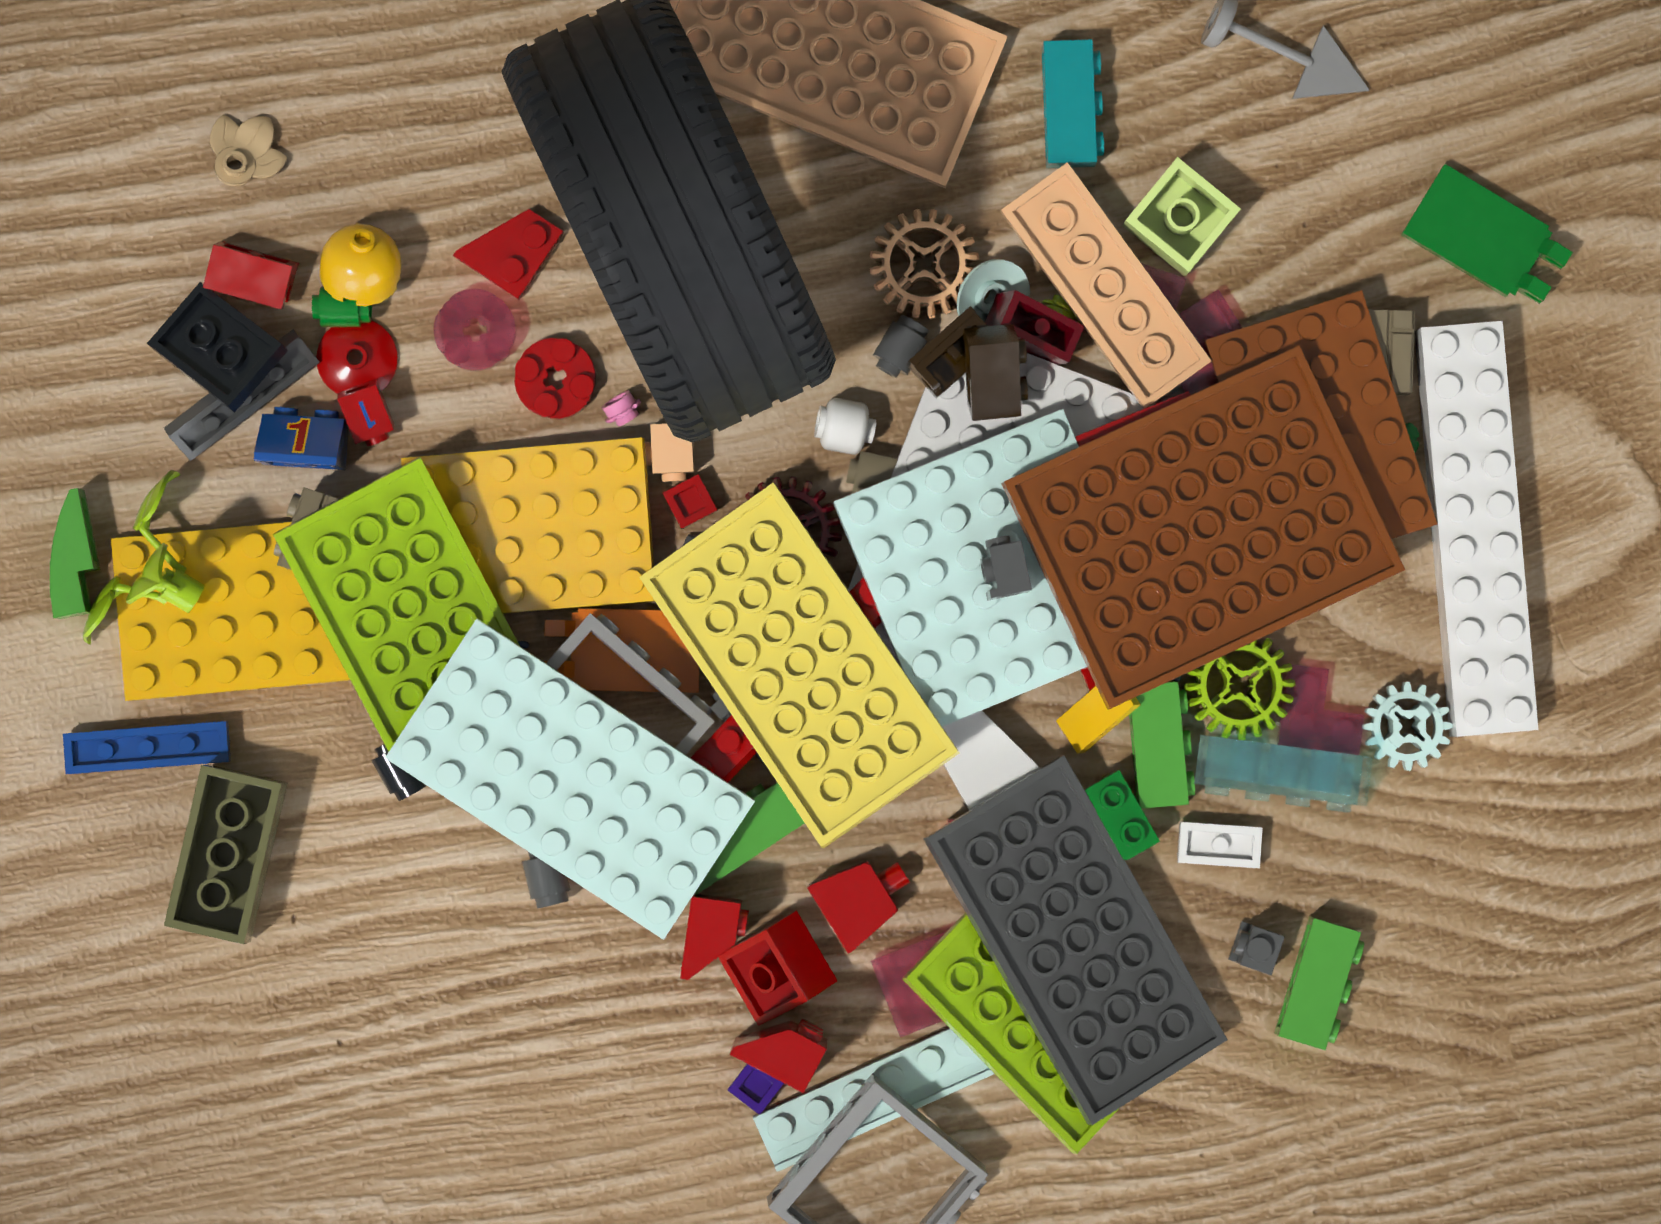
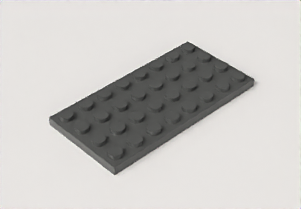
(1075, 940)

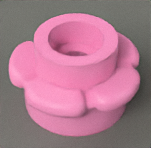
(621, 408)

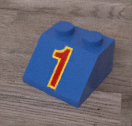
(302, 440)

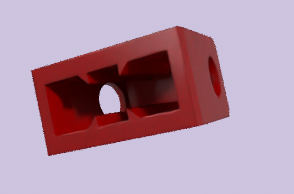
(858, 900)

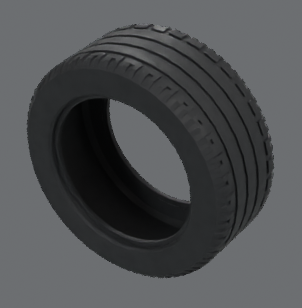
(669, 215)

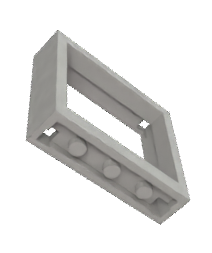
(636, 658)
(874, 1090)

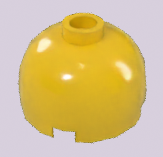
(360, 264)

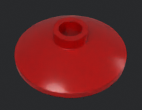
(378, 353)

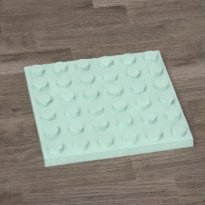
(921, 560)

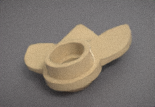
(248, 144)

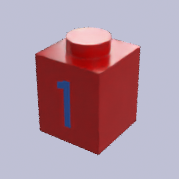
(366, 413)

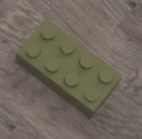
(225, 854)

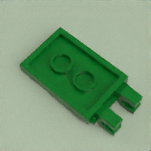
(1484, 235)

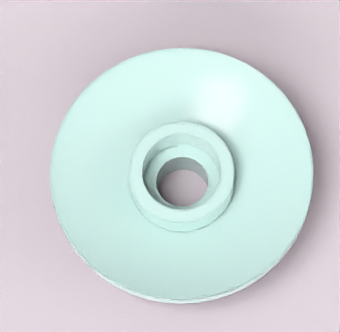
(991, 275)

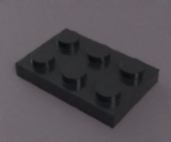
(217, 347)

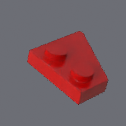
(512, 251)

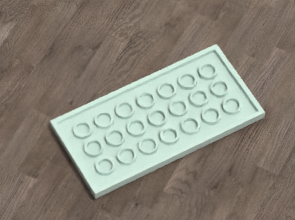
(570, 779)

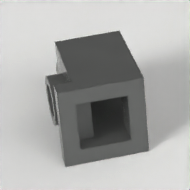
(1005, 568)
(1256, 948)

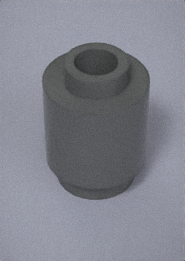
(899, 345)
(545, 882)

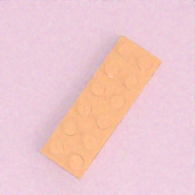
(1105, 286)

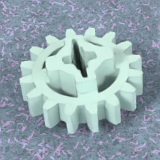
(1393, 739)

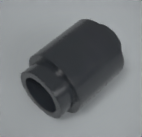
(393, 777)

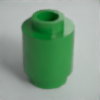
(337, 313)

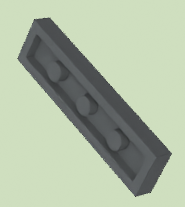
(211, 419)

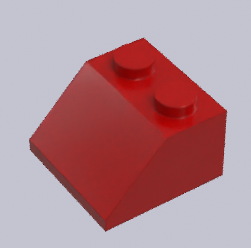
(711, 931)
(777, 968)

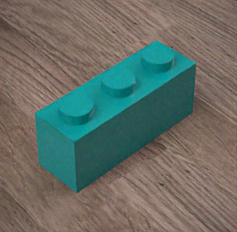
(1071, 103)

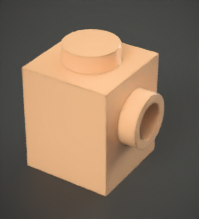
(669, 454)

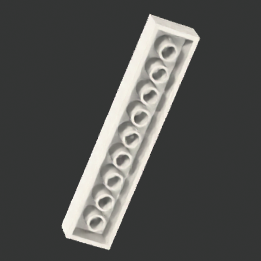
(1476, 529)

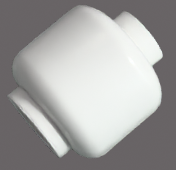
(844, 426)

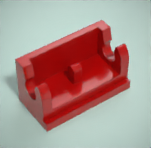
(250, 274)

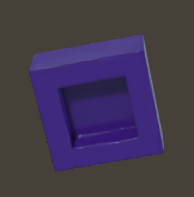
(754, 1088)

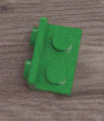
(1121, 815)

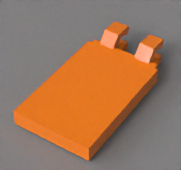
(600, 669)

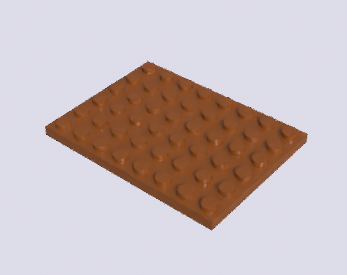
(1203, 527)

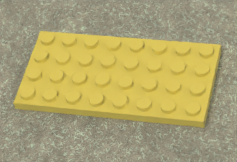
(799, 665)

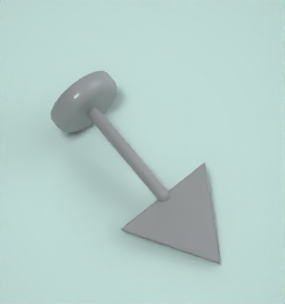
(1325, 70)

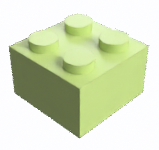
(1181, 217)

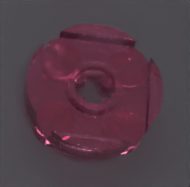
(457, 315)

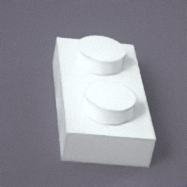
(1219, 844)

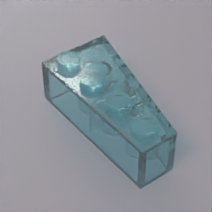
(1284, 771)

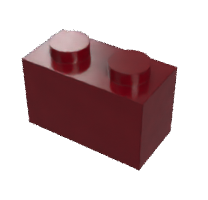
(1043, 329)

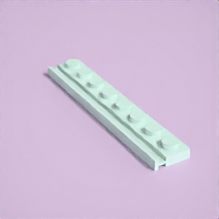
(915, 1073)

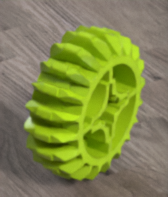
(1262, 713)

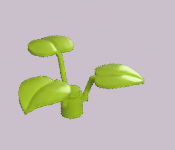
(172, 585)

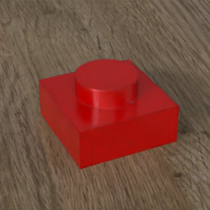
(690, 501)

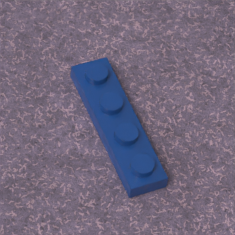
(146, 747)

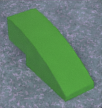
(72, 557)

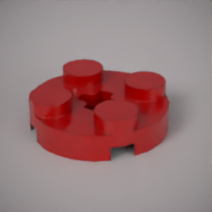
(560, 355)

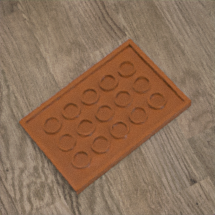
(1358, 390)

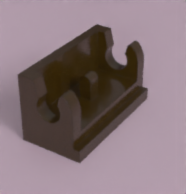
(943, 358)

